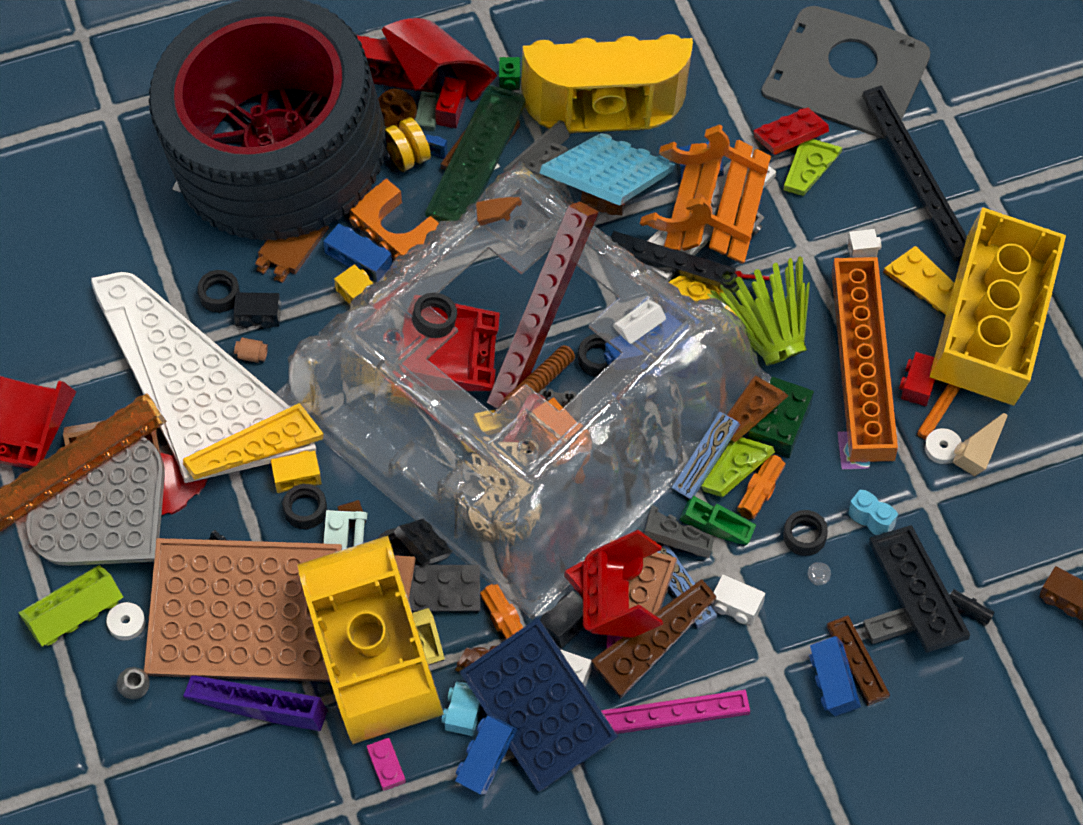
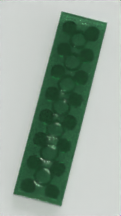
(477, 153)

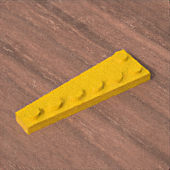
(922, 277)
(266, 438)

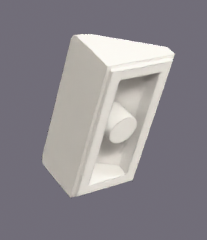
(640, 321)

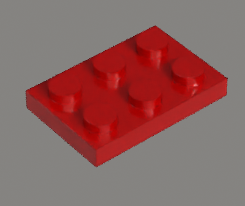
(791, 130)

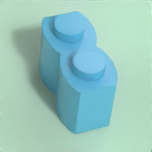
(868, 511)
(463, 710)

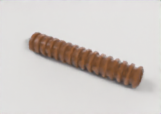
(546, 371)

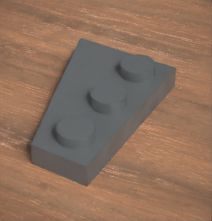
(669, 532)

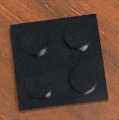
(423, 542)

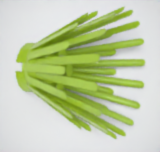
(777, 326)

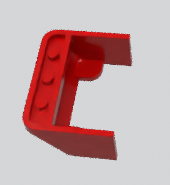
(607, 587)

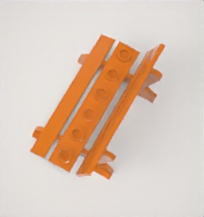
(701, 207)

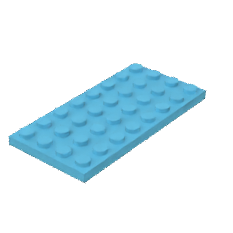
(608, 168)

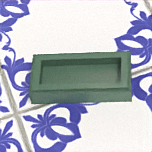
(426, 110)

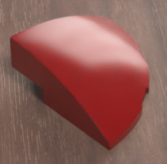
(176, 491)

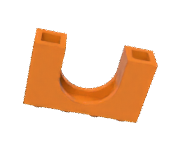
(371, 211)

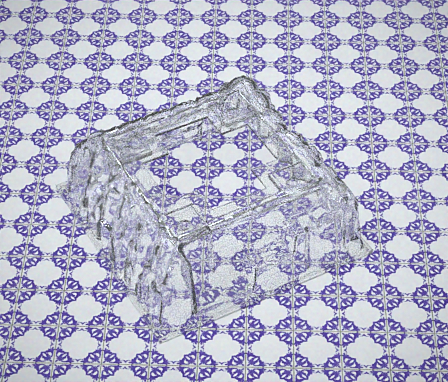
(465, 466)

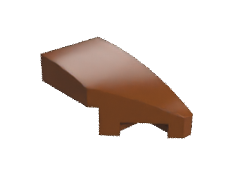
(496, 209)

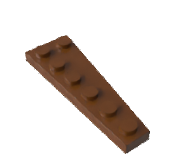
(632, 657)

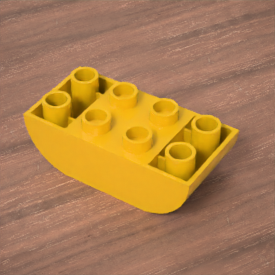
(606, 83)
(369, 640)

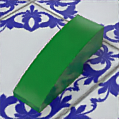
(717, 521)

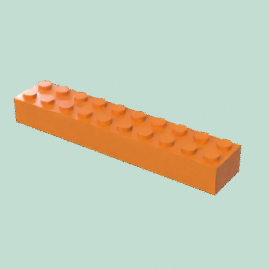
(864, 360)

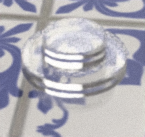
(819, 573)

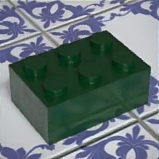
(785, 421)

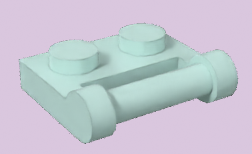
(338, 527)

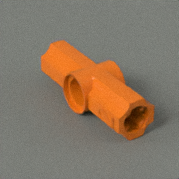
(761, 487)
(501, 612)

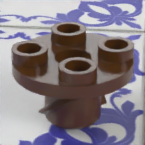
(396, 107)

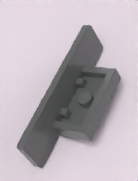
(543, 149)

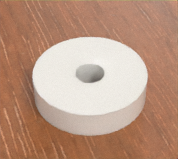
(941, 437)
(132, 628)

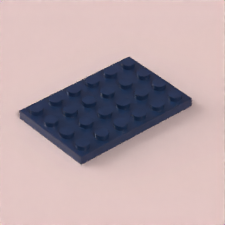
(540, 694)

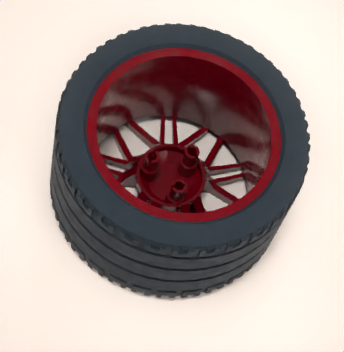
(291, 167)

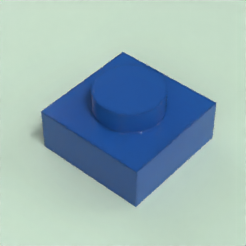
(437, 146)

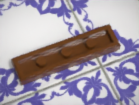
(859, 660)

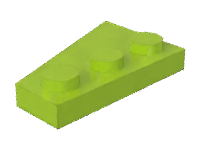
(809, 165)
(735, 464)

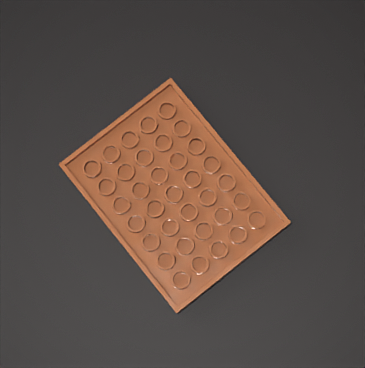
(233, 611)

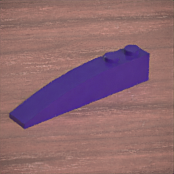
(258, 702)

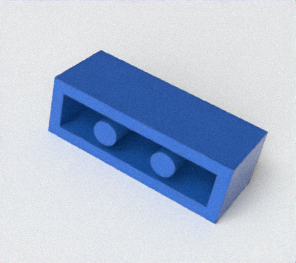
(353, 249)
(834, 676)
(485, 754)

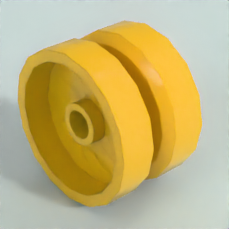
(407, 144)

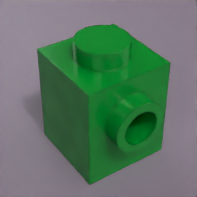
(509, 73)

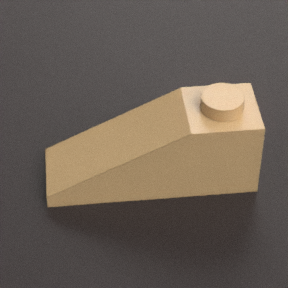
(977, 450)

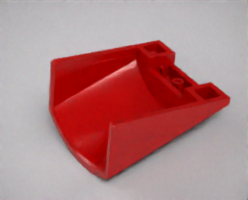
(425, 46)
(471, 351)
(30, 420)

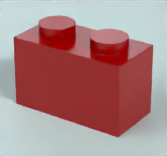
(450, 102)
(918, 384)

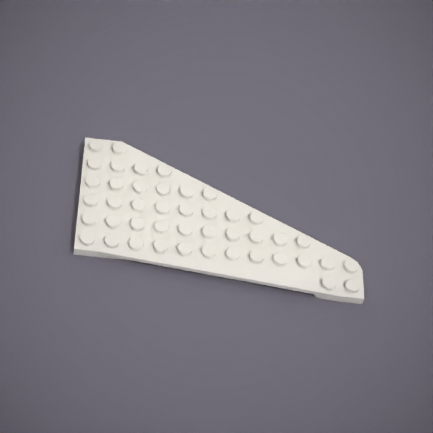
(184, 372)

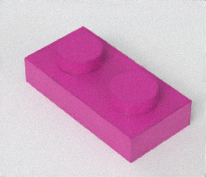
(386, 764)

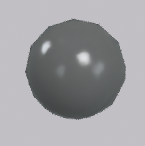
(133, 683)

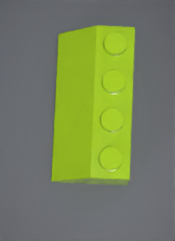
(71, 605)

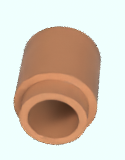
(251, 350)

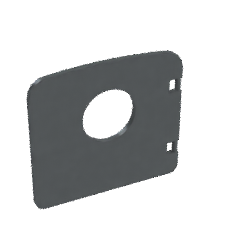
(813, 83)

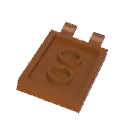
(288, 253)

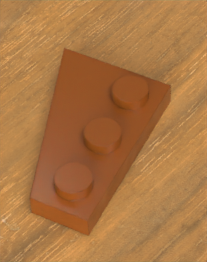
(754, 404)

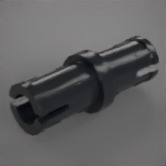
(728, 280)
(971, 606)

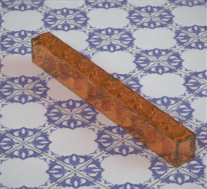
(78, 459)

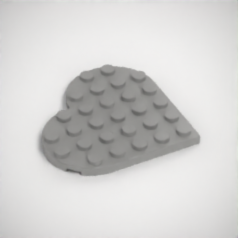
(106, 514)

